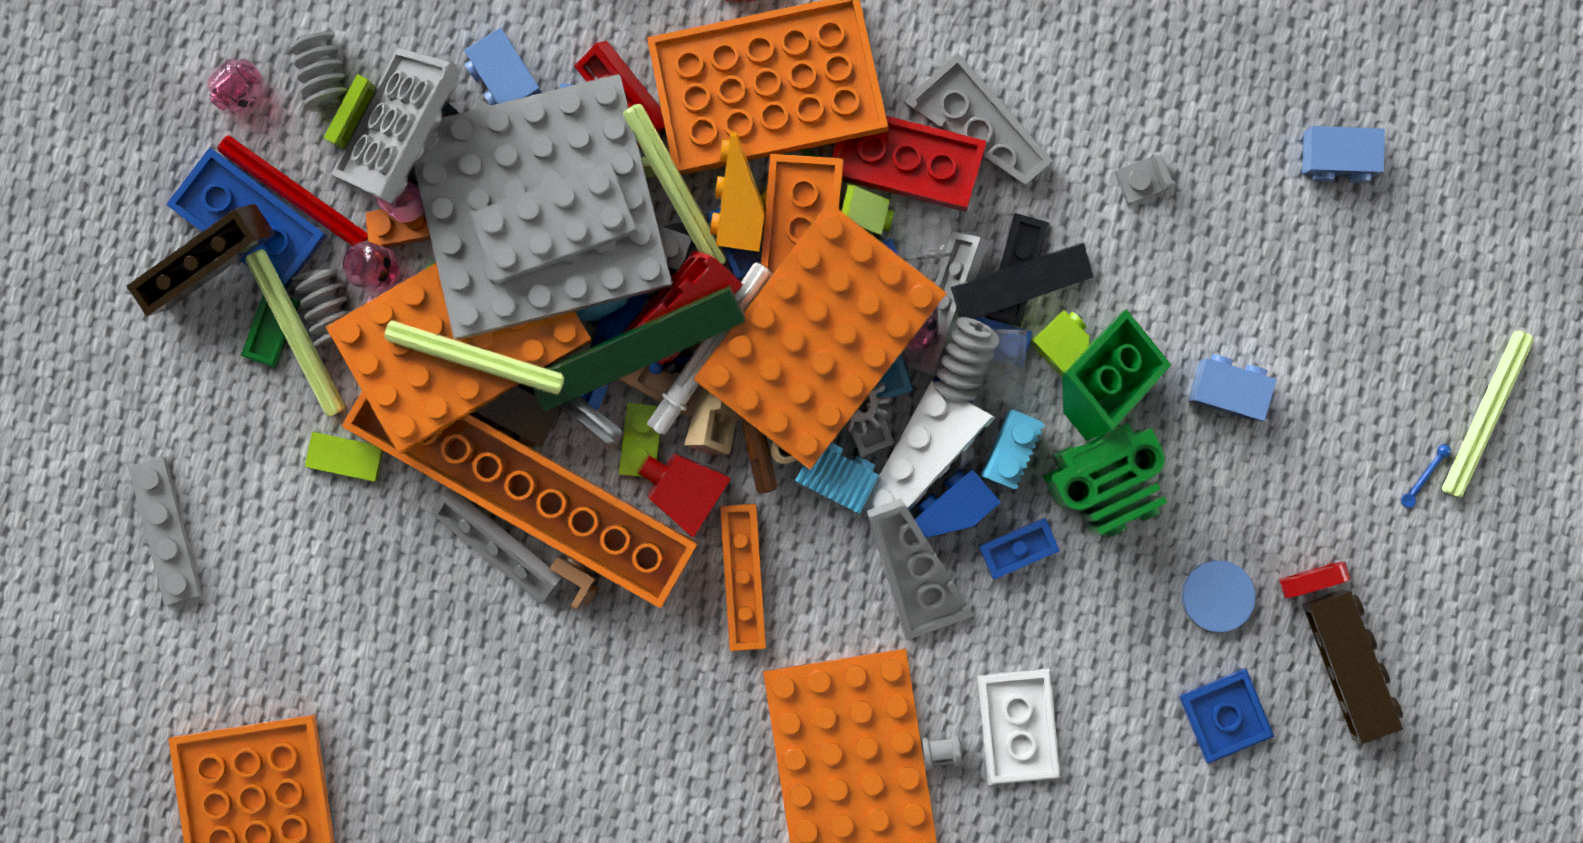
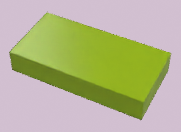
(350, 111)
(344, 456)

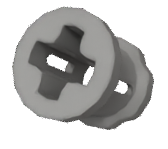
(941, 752)

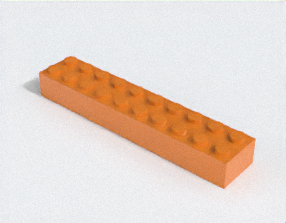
(544, 501)

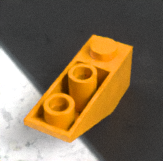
(741, 209)

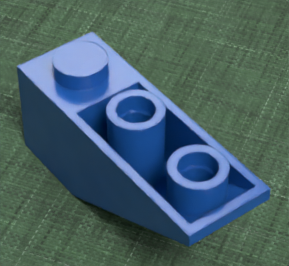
(960, 506)

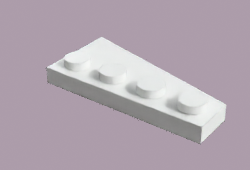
(927, 447)

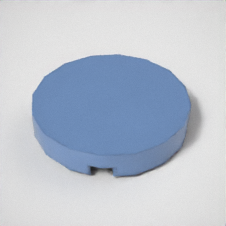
(1218, 596)

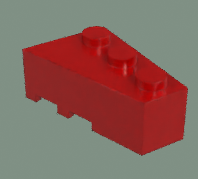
(693, 280)

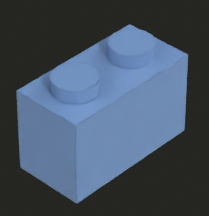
(500, 68)
(1343, 153)
(1232, 389)

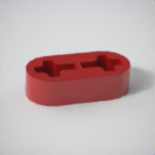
(1314, 579)

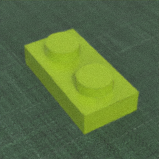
(638, 438)

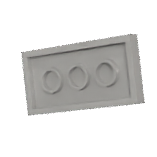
(553, 222)

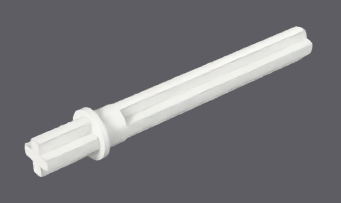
(684, 385)

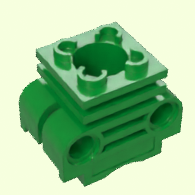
(1110, 479)

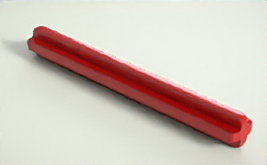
(291, 191)

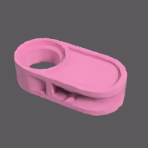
(406, 206)

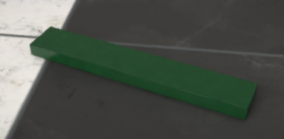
(644, 346)

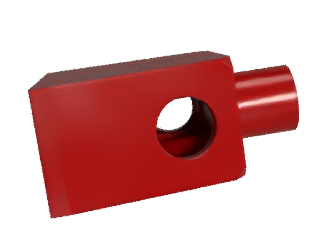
(683, 489)

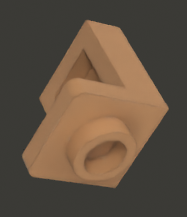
(576, 573)

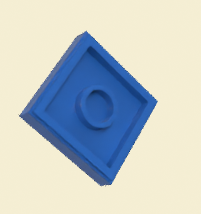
(1226, 716)

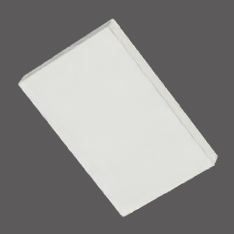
(1018, 726)

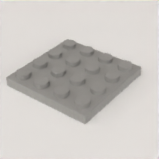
(397, 123)

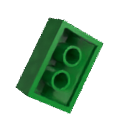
(1111, 377)

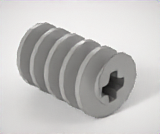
(317, 71)
(321, 301)
(967, 360)

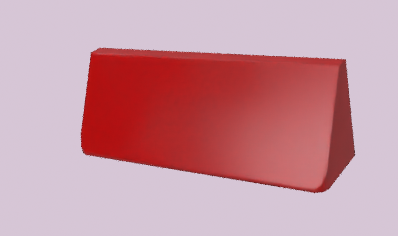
(606, 62)

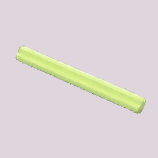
(672, 181)
(295, 332)
(474, 357)
(1488, 414)

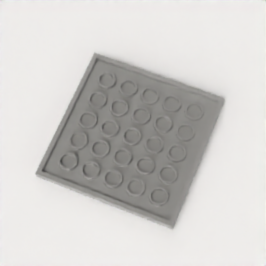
(512, 150)

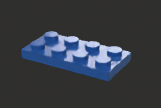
(219, 187)

